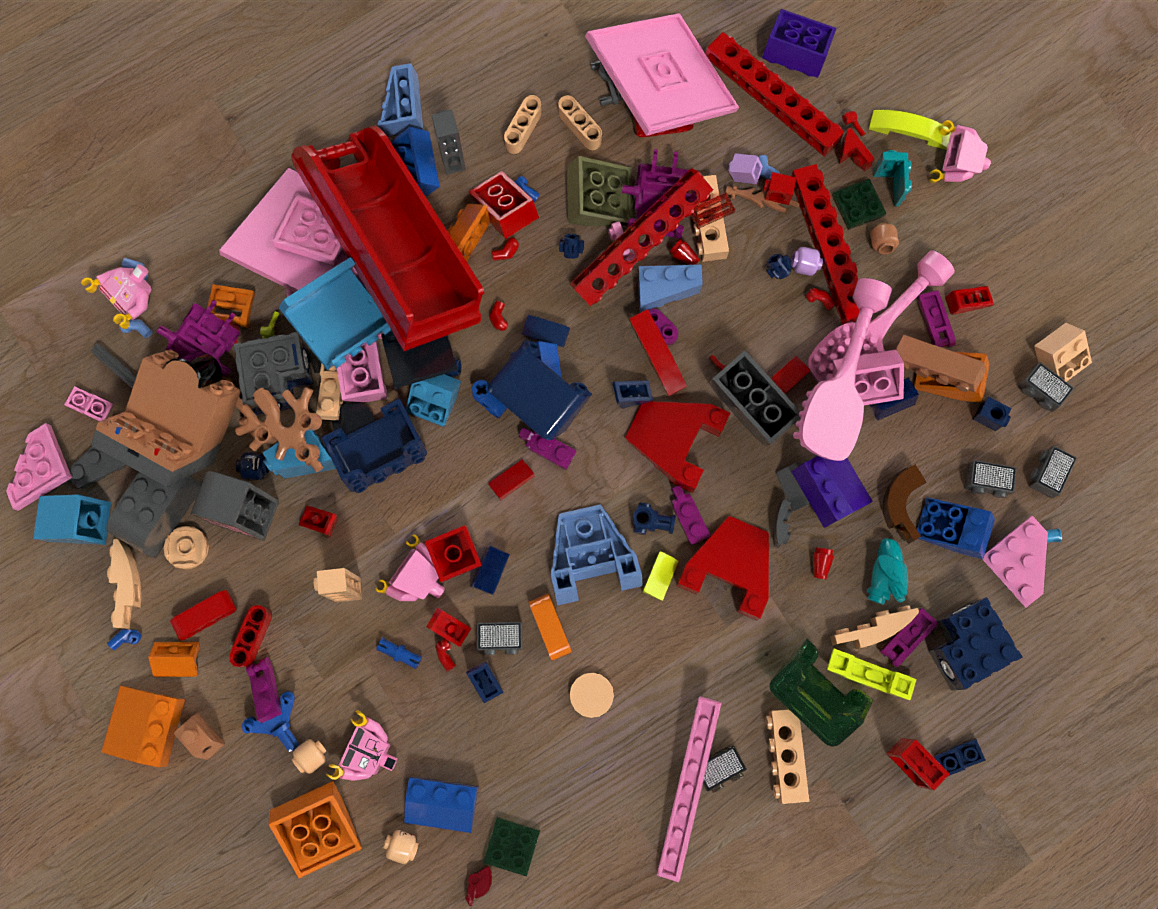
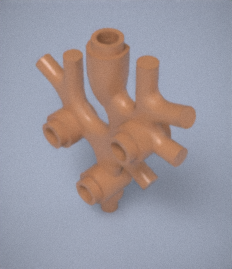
(272, 429)

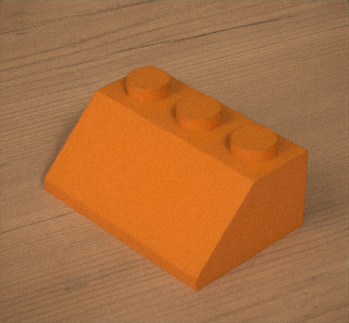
(469, 228)

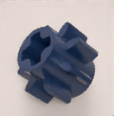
(571, 246)
(779, 266)

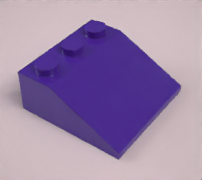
(799, 43)
(831, 488)

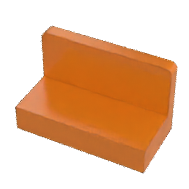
(174, 659)

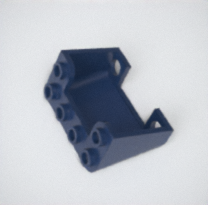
(376, 449)

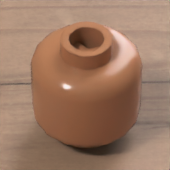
(884, 238)

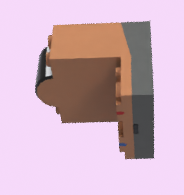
(171, 418)

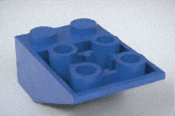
(956, 527)

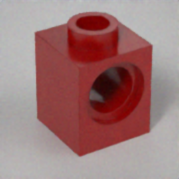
(779, 188)

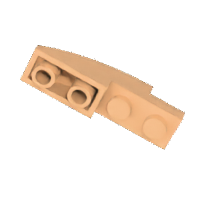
(329, 394)
(125, 575)
(882, 627)

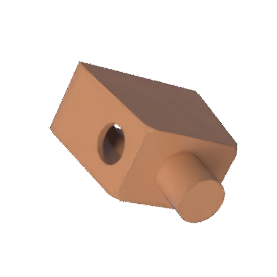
(197, 736)

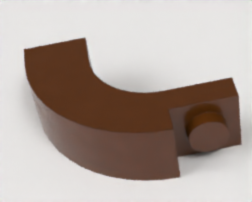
(895, 502)

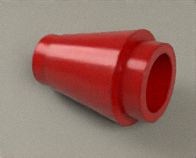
(684, 253)
(822, 562)

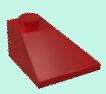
(453, 553)

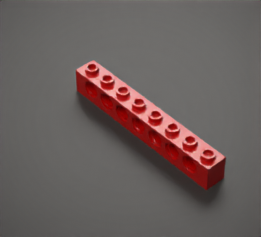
(775, 103)
(813, 177)
(643, 225)

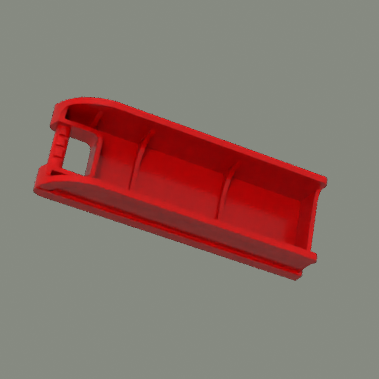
(392, 238)

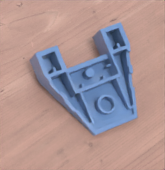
(589, 548)

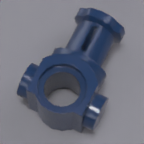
(655, 520)

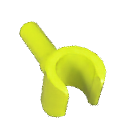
(269, 331)

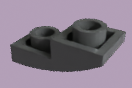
(780, 529)

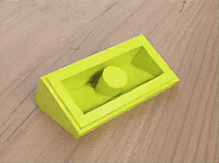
(660, 576)

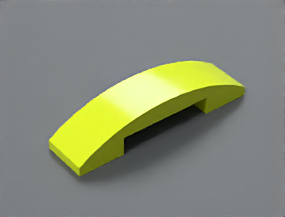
(910, 125)
(871, 675)

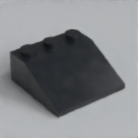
(418, 362)

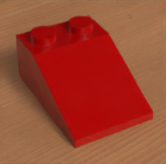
(507, 204)

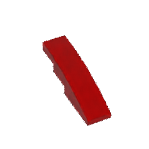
(658, 352)

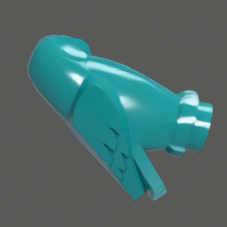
(888, 574)

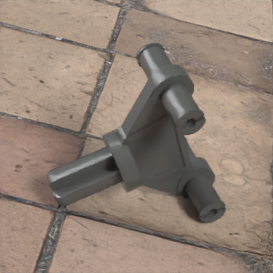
(614, 98)

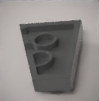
(93, 467)

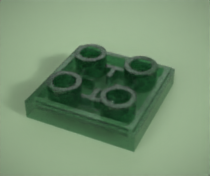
(858, 204)
(511, 846)

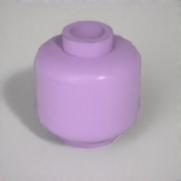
(806, 261)

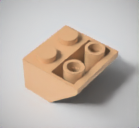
(1064, 351)

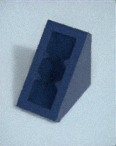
(632, 393)
(484, 682)

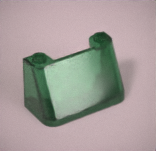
(816, 699)

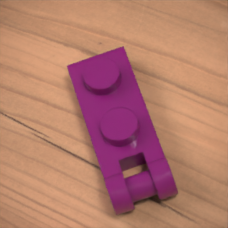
(936, 319)
(909, 637)
(264, 690)

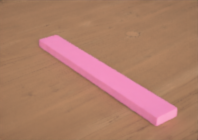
(689, 789)

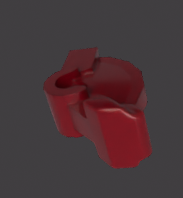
(478, 884)

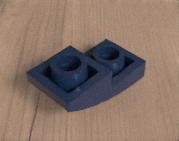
(545, 330)
(961, 756)

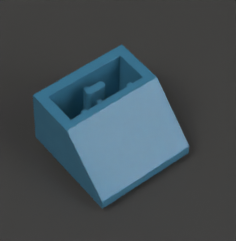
(433, 398)

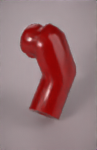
(508, 251)
(823, 296)
(496, 317)

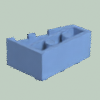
(402, 101)
(667, 284)

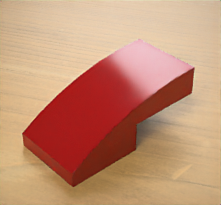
(790, 374)

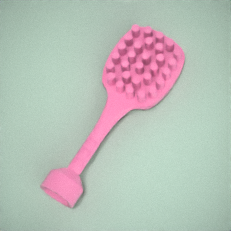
(932, 271)
(834, 407)

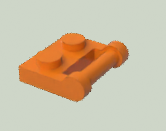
(232, 299)

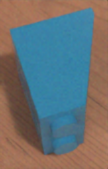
(291, 466)
(72, 519)

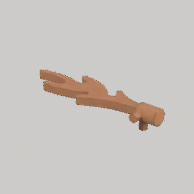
(757, 198)

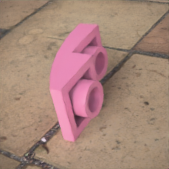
(88, 404)

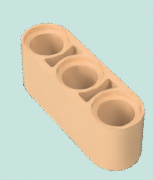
(577, 114)
(522, 133)

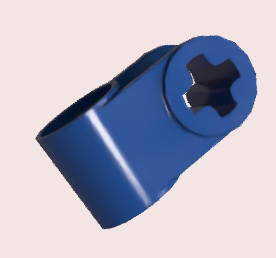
(487, 400)

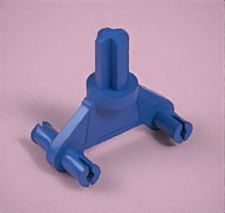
(276, 726)

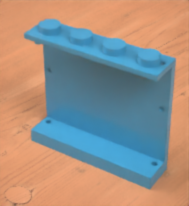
(335, 315)

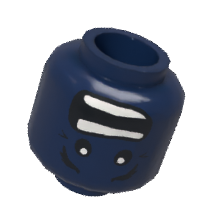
(252, 466)

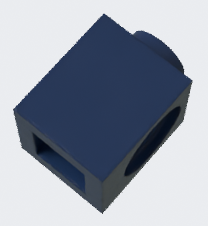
(984, 416)

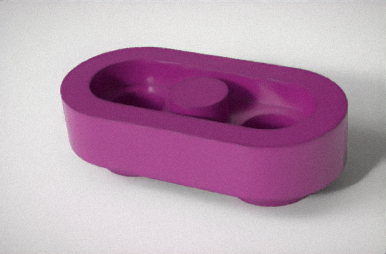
(663, 325)

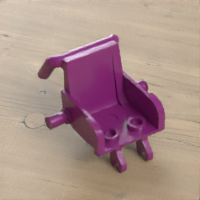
(651, 185)
(202, 333)

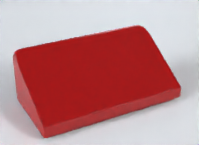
(511, 480)

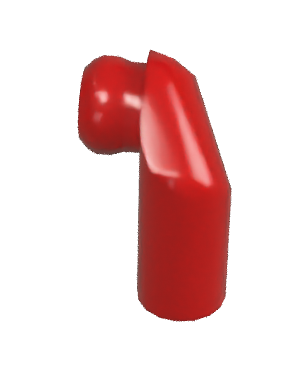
(443, 656)

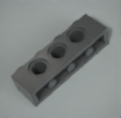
(448, 141)

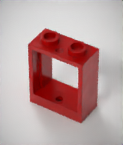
(922, 766)

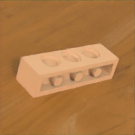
(712, 249)
(338, 585)
(798, 790)

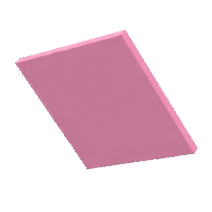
(662, 73)
(253, 240)

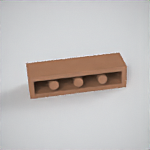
(941, 364)

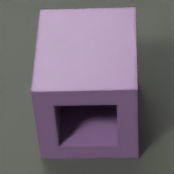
(745, 168)

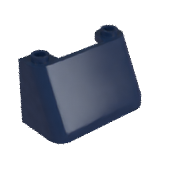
(538, 393)

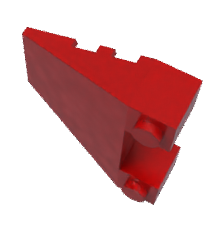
(666, 433)
(738, 557)

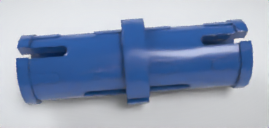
(399, 653)

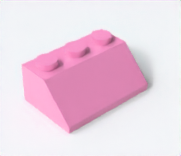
(363, 376)
(878, 376)

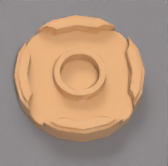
(186, 547)
(591, 695)

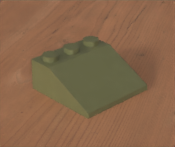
(597, 194)

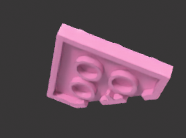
(307, 232)
(38, 469)
(1021, 560)

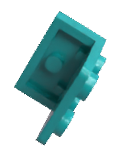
(898, 166)

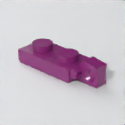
(548, 449)
(689, 517)

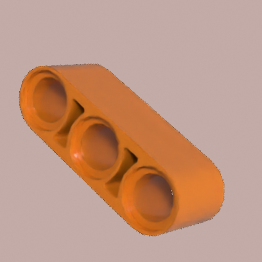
(550, 627)

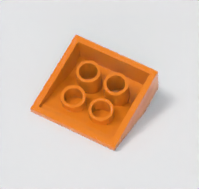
(143, 726)
(314, 829)

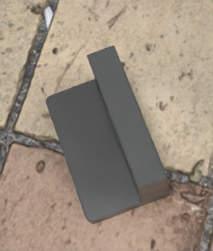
(791, 487)

